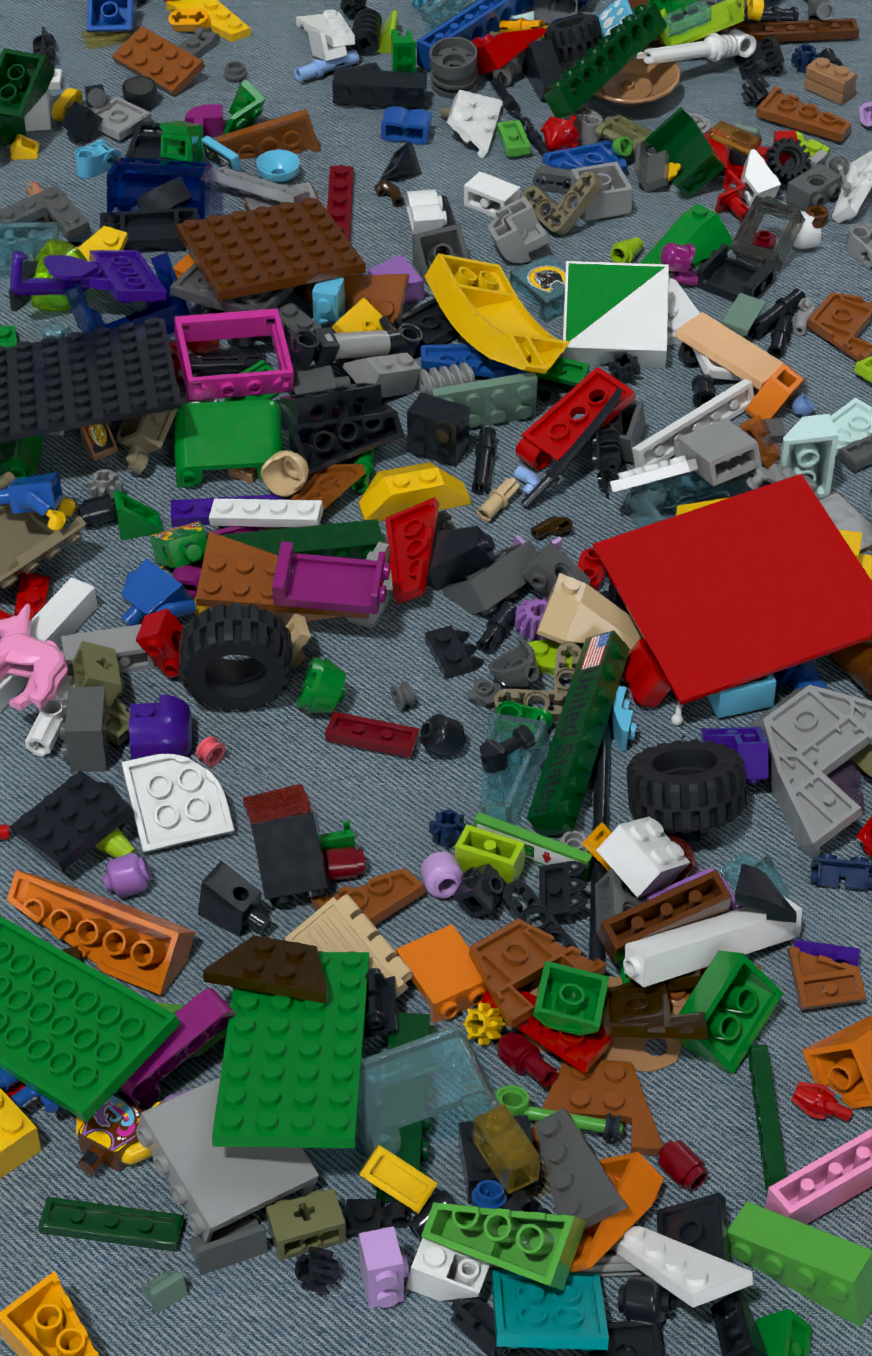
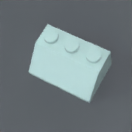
(812, 450)

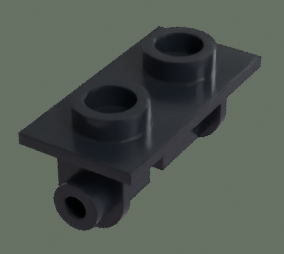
(45, 45)
(381, 1004)
(478, 1324)

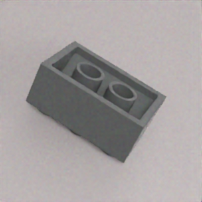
(494, 582)

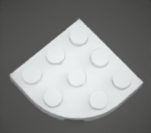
(175, 801)

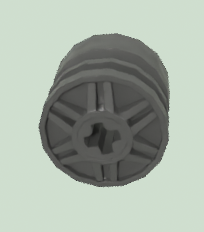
(453, 66)

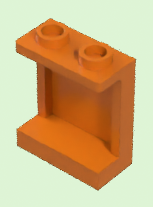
(444, 972)

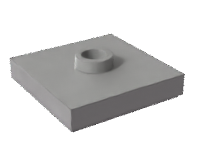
(121, 118)

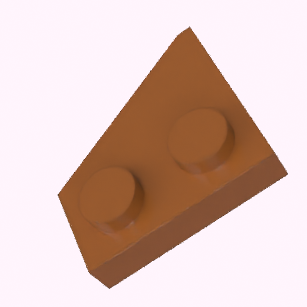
(824, 982)

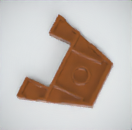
(841, 321)
(517, 957)
(604, 1090)

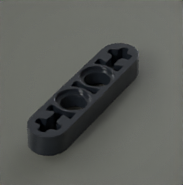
(534, 906)

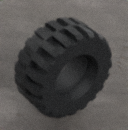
(235, 632)
(687, 785)

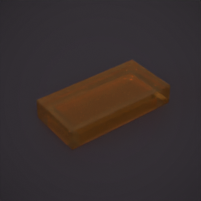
(734, 137)

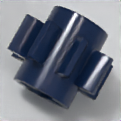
(803, 56)
(447, 827)

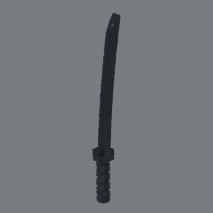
(553, 474)

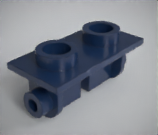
(830, 869)

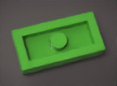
(513, 138)

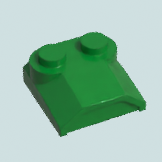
(570, 999)

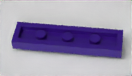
(193, 510)

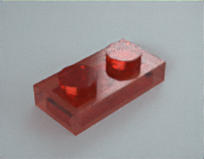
(276, 804)

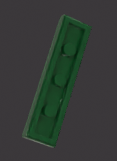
(111, 1224)

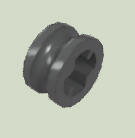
(403, 695)

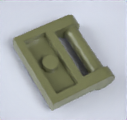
(622, 127)

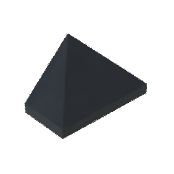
(402, 164)

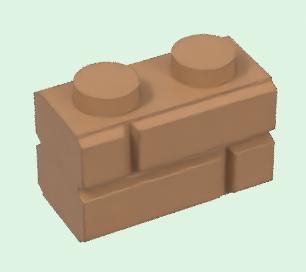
(830, 80)

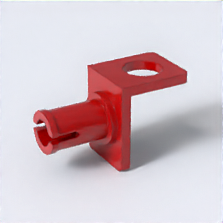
(732, 198)

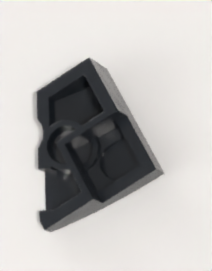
(758, 890)

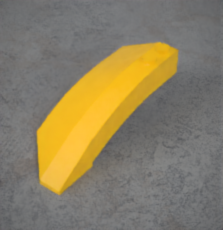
(490, 315)

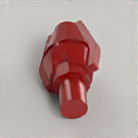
(819, 1102)

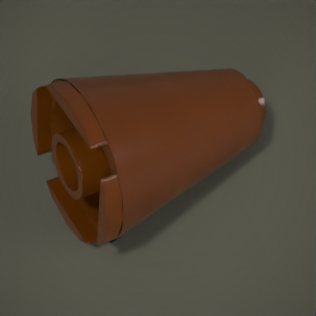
(857, 663)

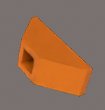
(775, 392)

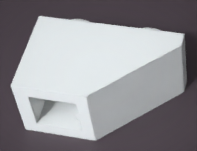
(758, 178)
(445, 1273)

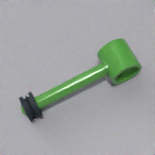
(518, 1103)

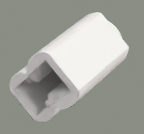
(425, 210)

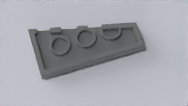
(575, 1172)

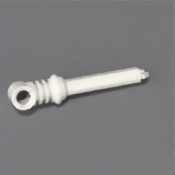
(713, 48)

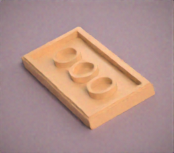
(728, 349)

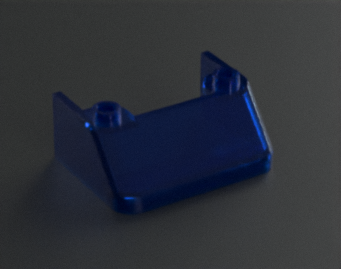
(134, 177)
(90, 319)

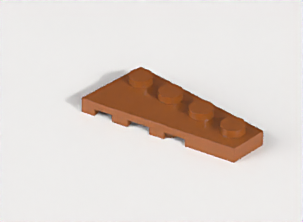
(795, 114)
(289, 133)
(383, 292)
(328, 484)

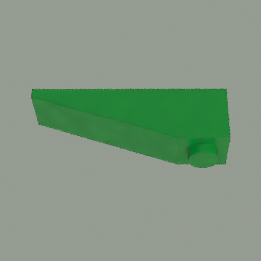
(695, 226)

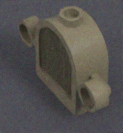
(144, 436)

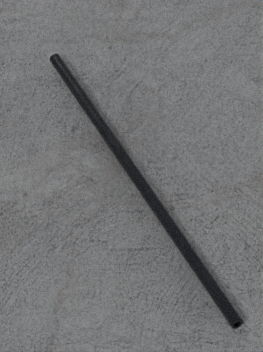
(600, 814)

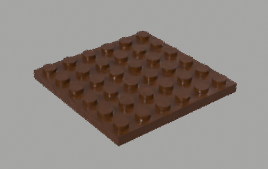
(269, 248)

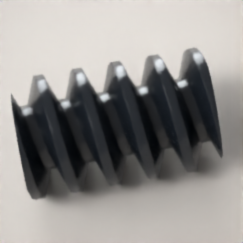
(366, 31)

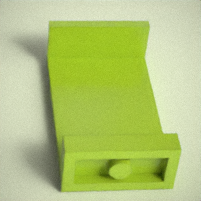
(722, 16)

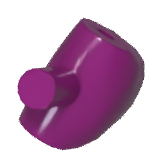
(189, 576)

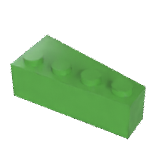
(518, 1241)
(806, 1260)

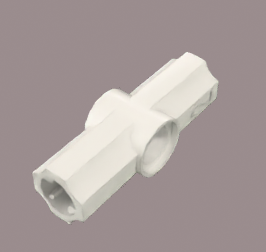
(47, 725)

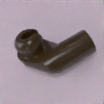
(393, 191)
(553, 525)

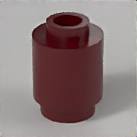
(344, 863)
(682, 1165)

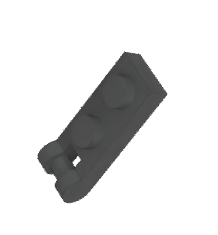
(200, 42)

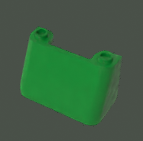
(224, 437)

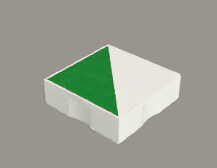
(616, 312)

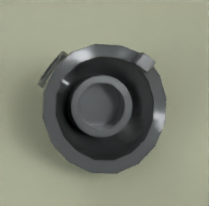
(522, 667)

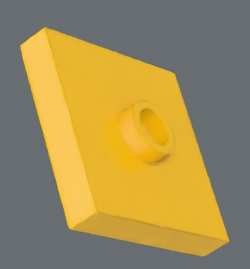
(359, 318)

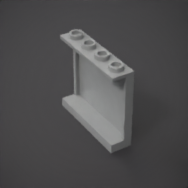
(212, 1181)

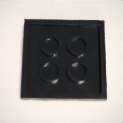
(71, 820)

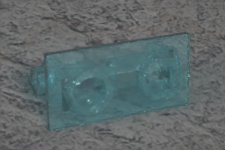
(697, 15)

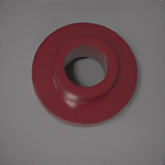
(764, 239)

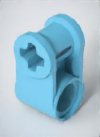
(95, 159)

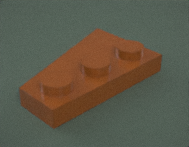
(381, 894)

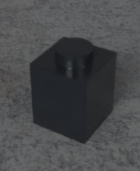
(81, 122)

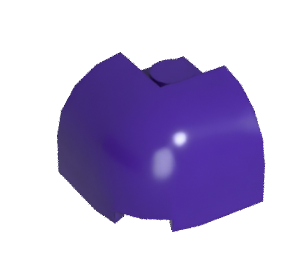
(160, 728)

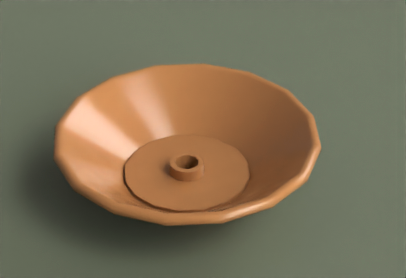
(640, 83)

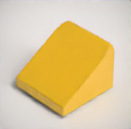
(24, 148)

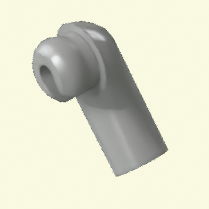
(806, 309)

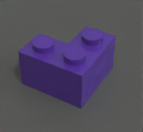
(750, 745)

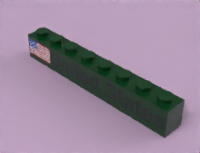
(578, 734)

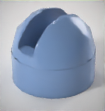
(802, 406)

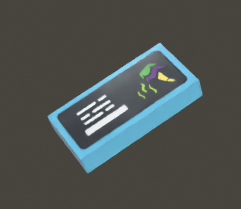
(220, 154)

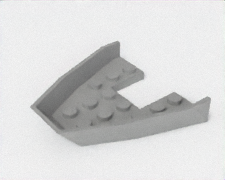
(807, 740)

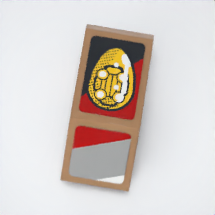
(98, 441)

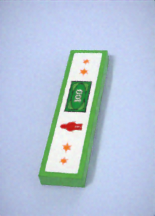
(537, 847)

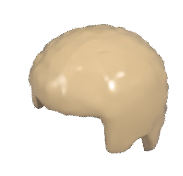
(285, 473)

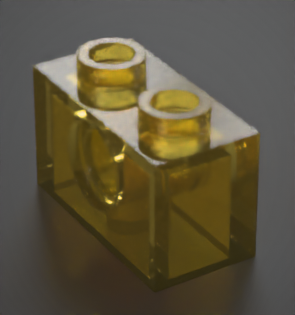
(506, 1148)

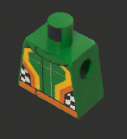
(184, 545)

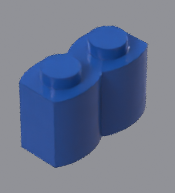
(406, 125)

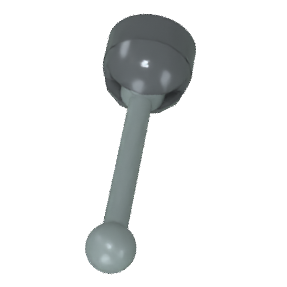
(841, 169)

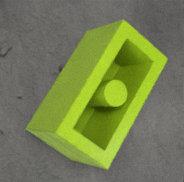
(483, 847)

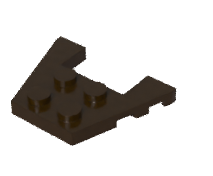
(645, 1011)

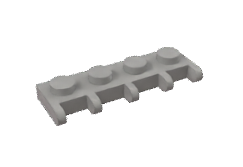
(264, 187)

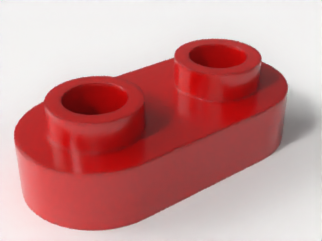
(592, 567)

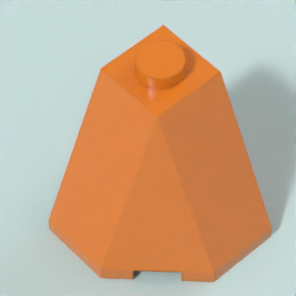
(845, 1063)

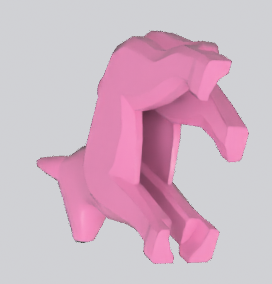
(31, 659)

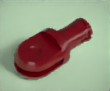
(525, 1058)

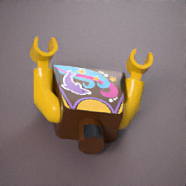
(111, 1137)

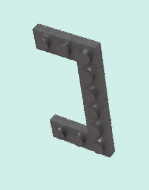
(50, 202)

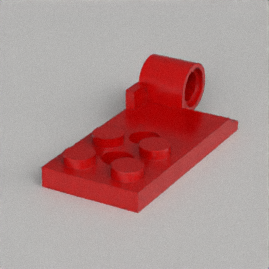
(557, 430)

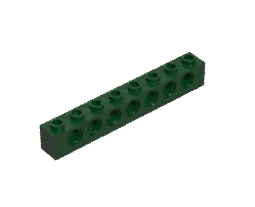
(604, 60)

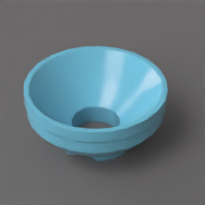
(278, 165)

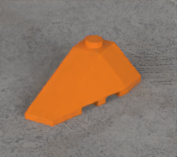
(639, 1187)

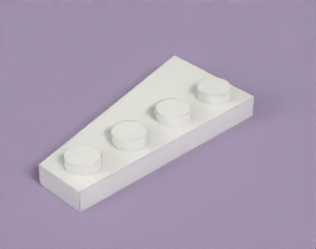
(332, 24)
(861, 180)
(679, 309)
(681, 1268)

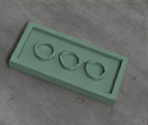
(495, 399)

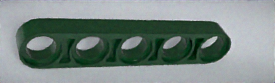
(766, 1115)

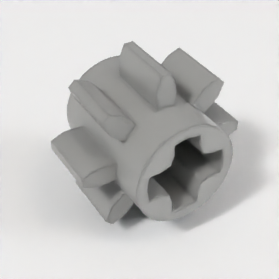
(104, 483)

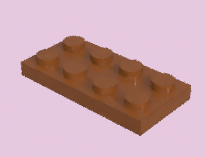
(158, 59)

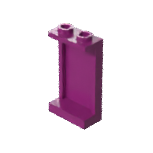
(329, 581)

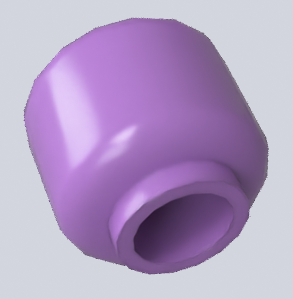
(127, 875)

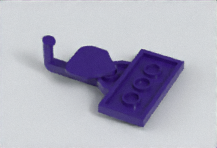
(119, 271)

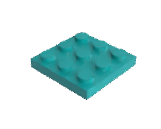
(548, 1317)

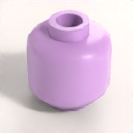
(441, 874)

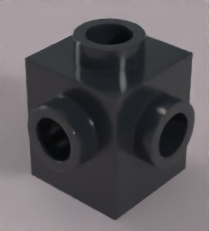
(480, 890)

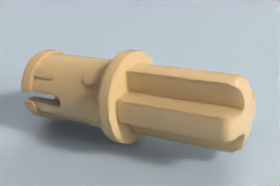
(497, 499)

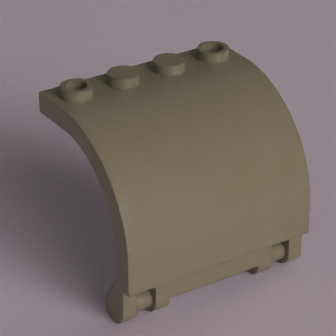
(28, 539)

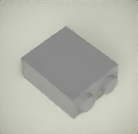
(721, 451)

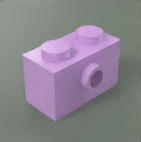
(382, 1267)

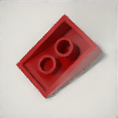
(500, 48)

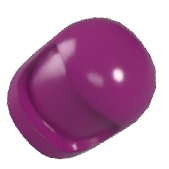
(679, 261)

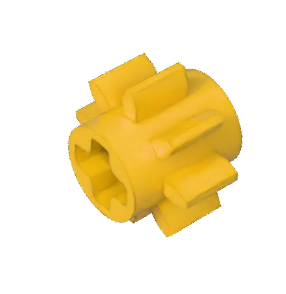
(484, 1024)

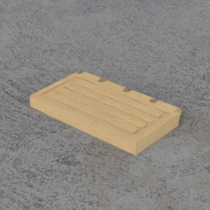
(342, 928)

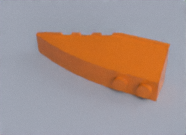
(110, 934)

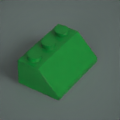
(735, 1005)

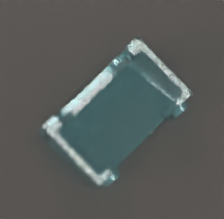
(417, 1084)

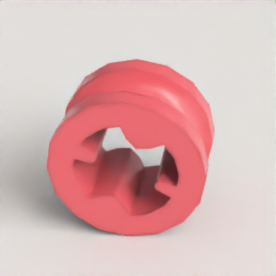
(210, 751)

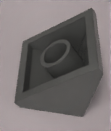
(443, 240)

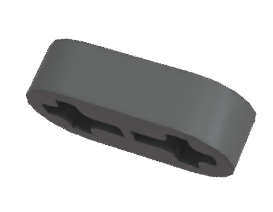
(555, 179)

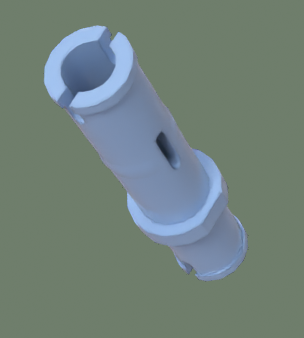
(319, 68)

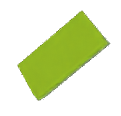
(385, 33)

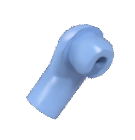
(528, 477)

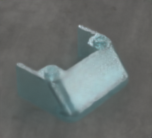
(650, 498)

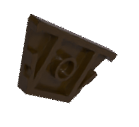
(272, 968)

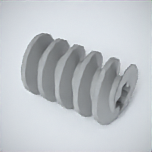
(445, 377)

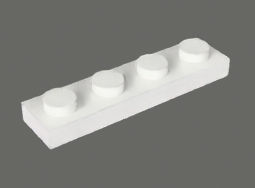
(265, 512)

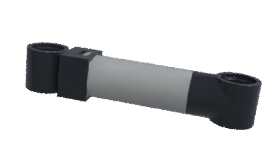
(325, 346)

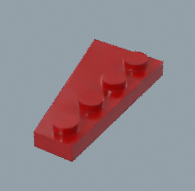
(410, 545)
(576, 1050)

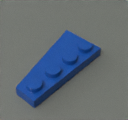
(455, 354)

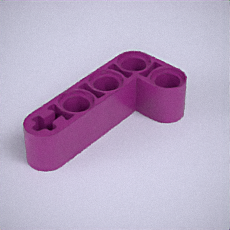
(200, 1022)

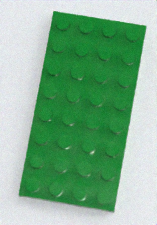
(70, 1025)
(295, 1063)

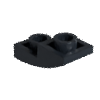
(165, 196)

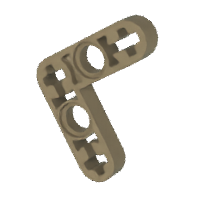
(563, 211)
(560, 692)

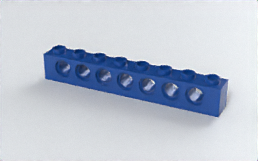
(471, 23)

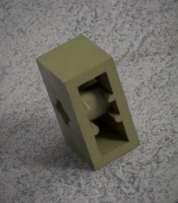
(97, 667)
(306, 1222)

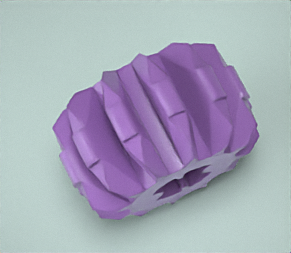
(529, 617)

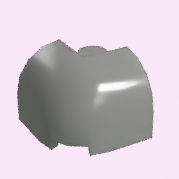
(517, 231)

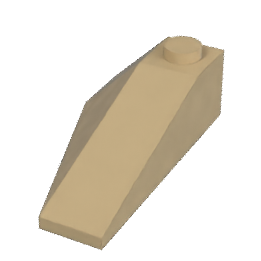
(580, 612)

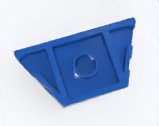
(584, 156)

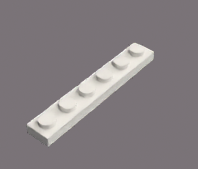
(725, 405)

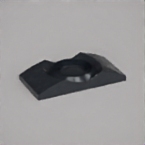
(146, 142)
(150, 227)

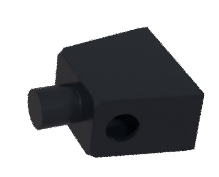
(231, 901)

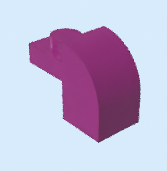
(209, 116)

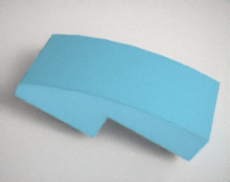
(621, 720)

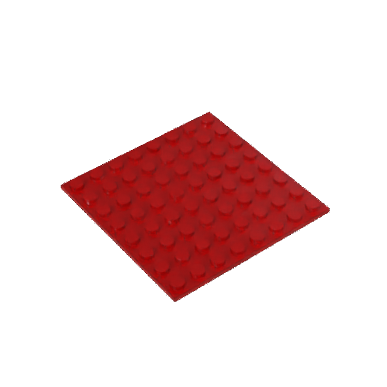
(741, 588)

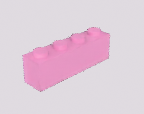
(824, 1182)

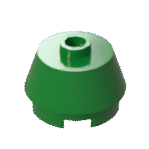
(322, 687)

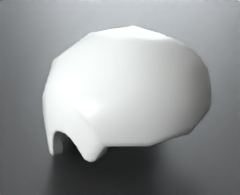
(808, 235)

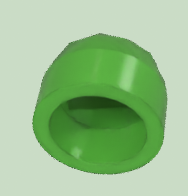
(622, 146)

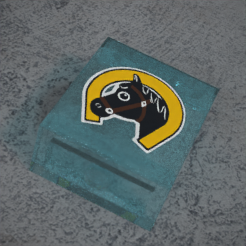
(546, 282)

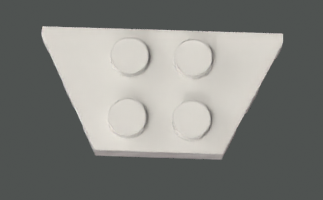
(474, 118)

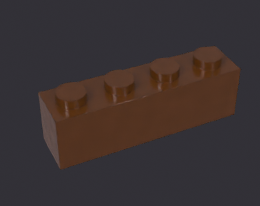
(676, 908)

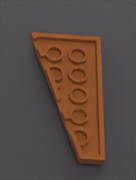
(244, 575)

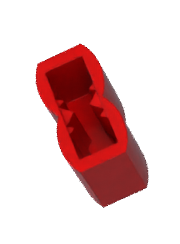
(644, 676)

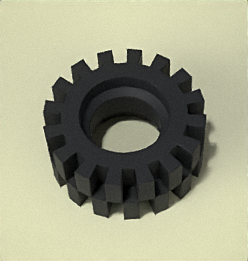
(797, 153)

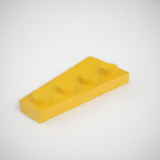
(222, 19)

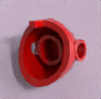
(560, 133)

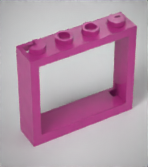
(230, 326)

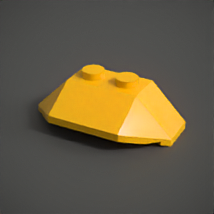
(408, 486)

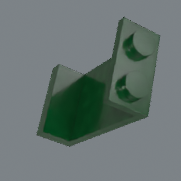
(690, 149)

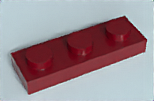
(372, 734)

